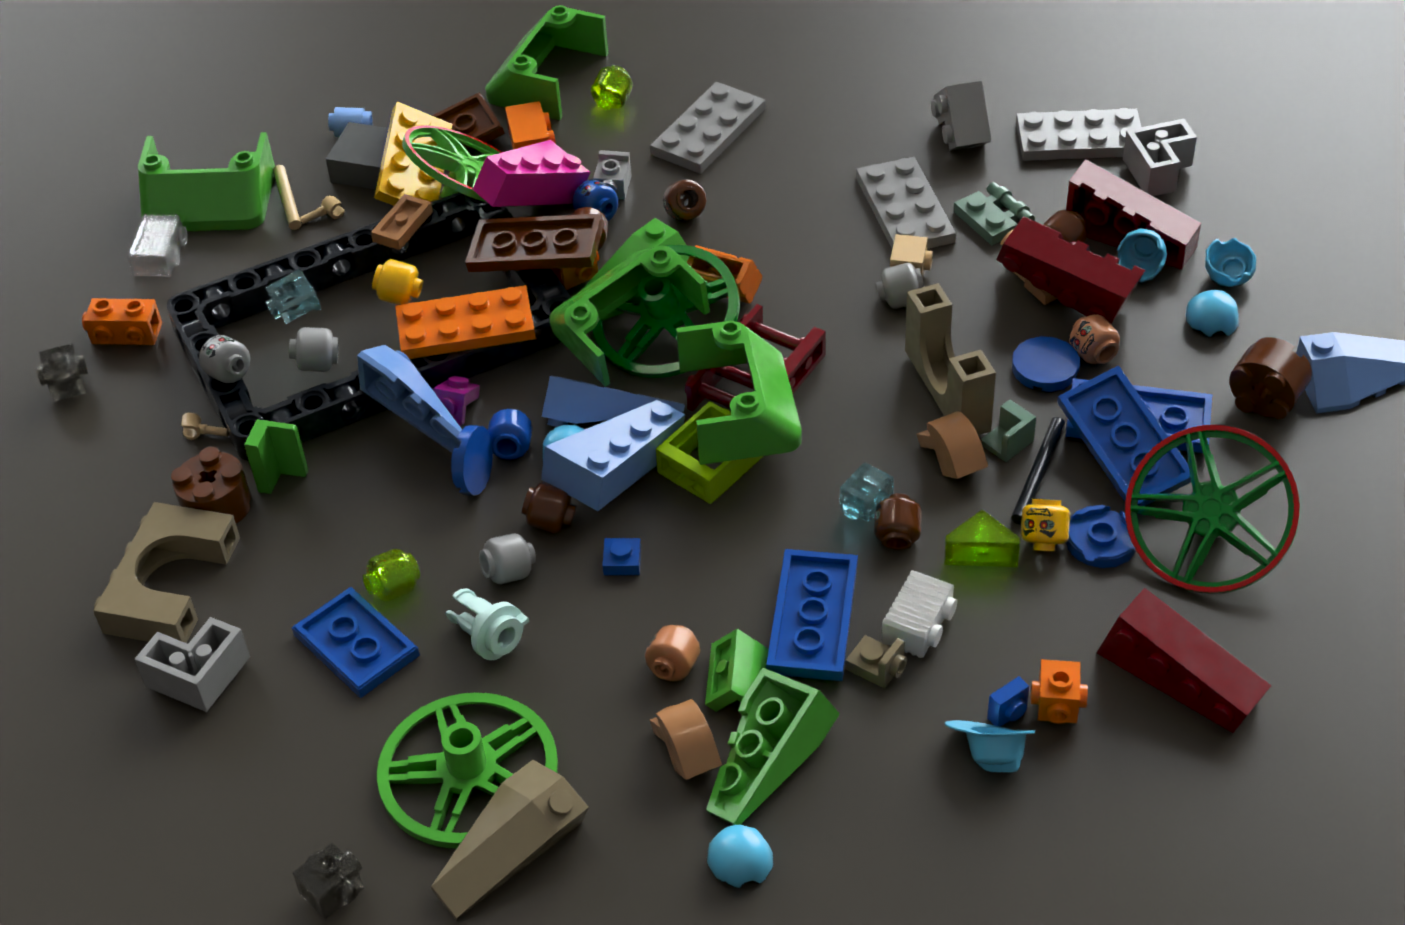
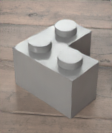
(964, 115)
(1158, 153)
(196, 670)

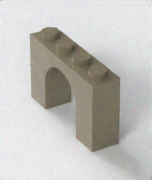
(956, 382)
(163, 536)

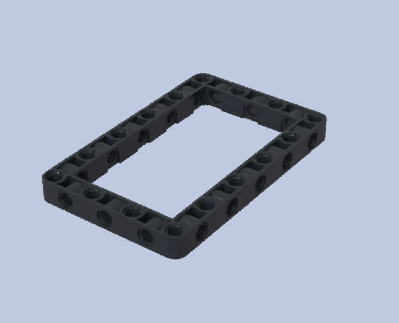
(328, 263)

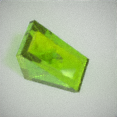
(982, 543)

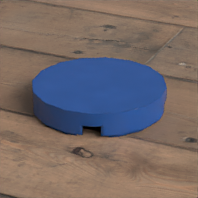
(1045, 363)
(472, 460)
(1100, 537)

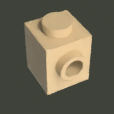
(911, 250)

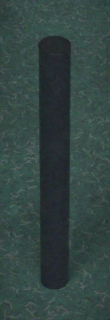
(1039, 467)

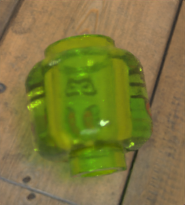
(611, 87)
(391, 574)

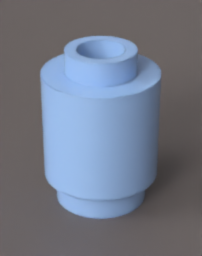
(339, 119)

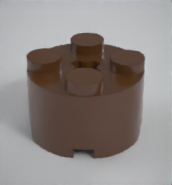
(1269, 378)
(213, 483)

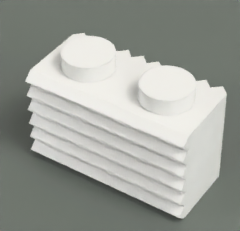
(919, 613)

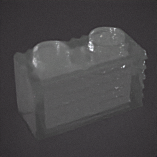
(157, 245)

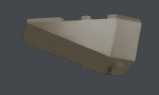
(515, 828)

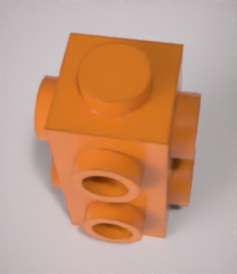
(122, 321)

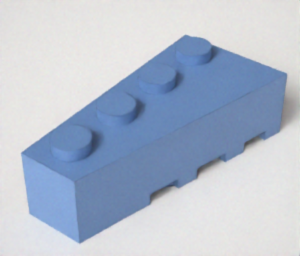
(610, 455)

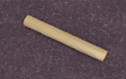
(287, 197)

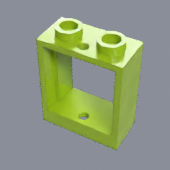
(684, 470)

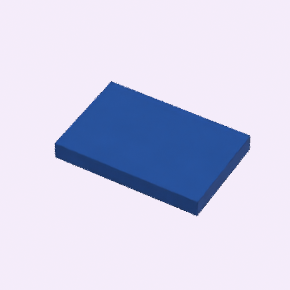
(355, 642)

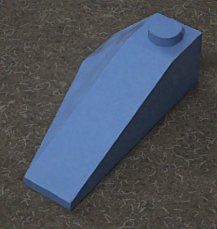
(1350, 368)
(399, 386)
(585, 402)

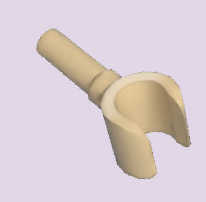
(329, 205)
(193, 428)

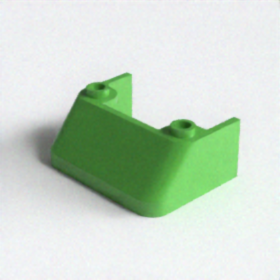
(516, 78)
(208, 197)
(583, 310)
(759, 420)

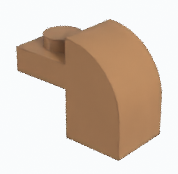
(955, 445)
(687, 739)

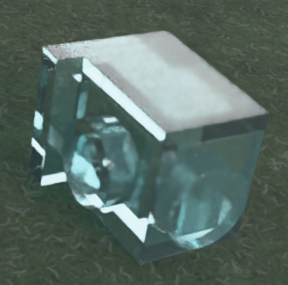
(291, 297)
(859, 497)

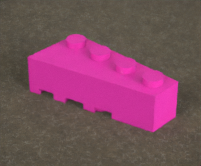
(530, 176)

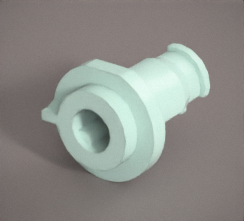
(494, 629)

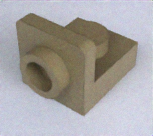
(877, 660)

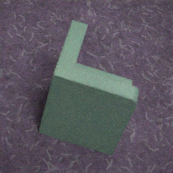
(1014, 431)

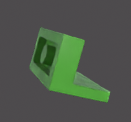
(274, 451)
(733, 668)

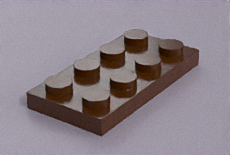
(535, 243)

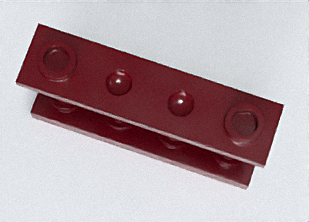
(806, 355)

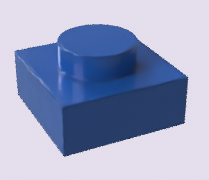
(621, 556)
(1008, 702)

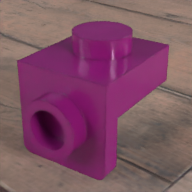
(455, 395)

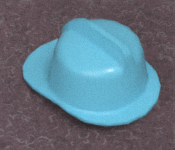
(993, 746)

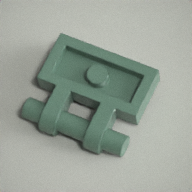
(985, 215)

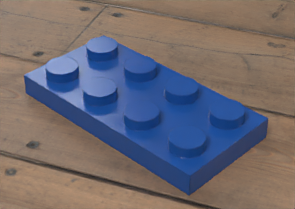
(1172, 409)
(1121, 432)
(812, 615)

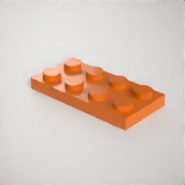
(465, 322)

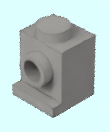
(614, 171)

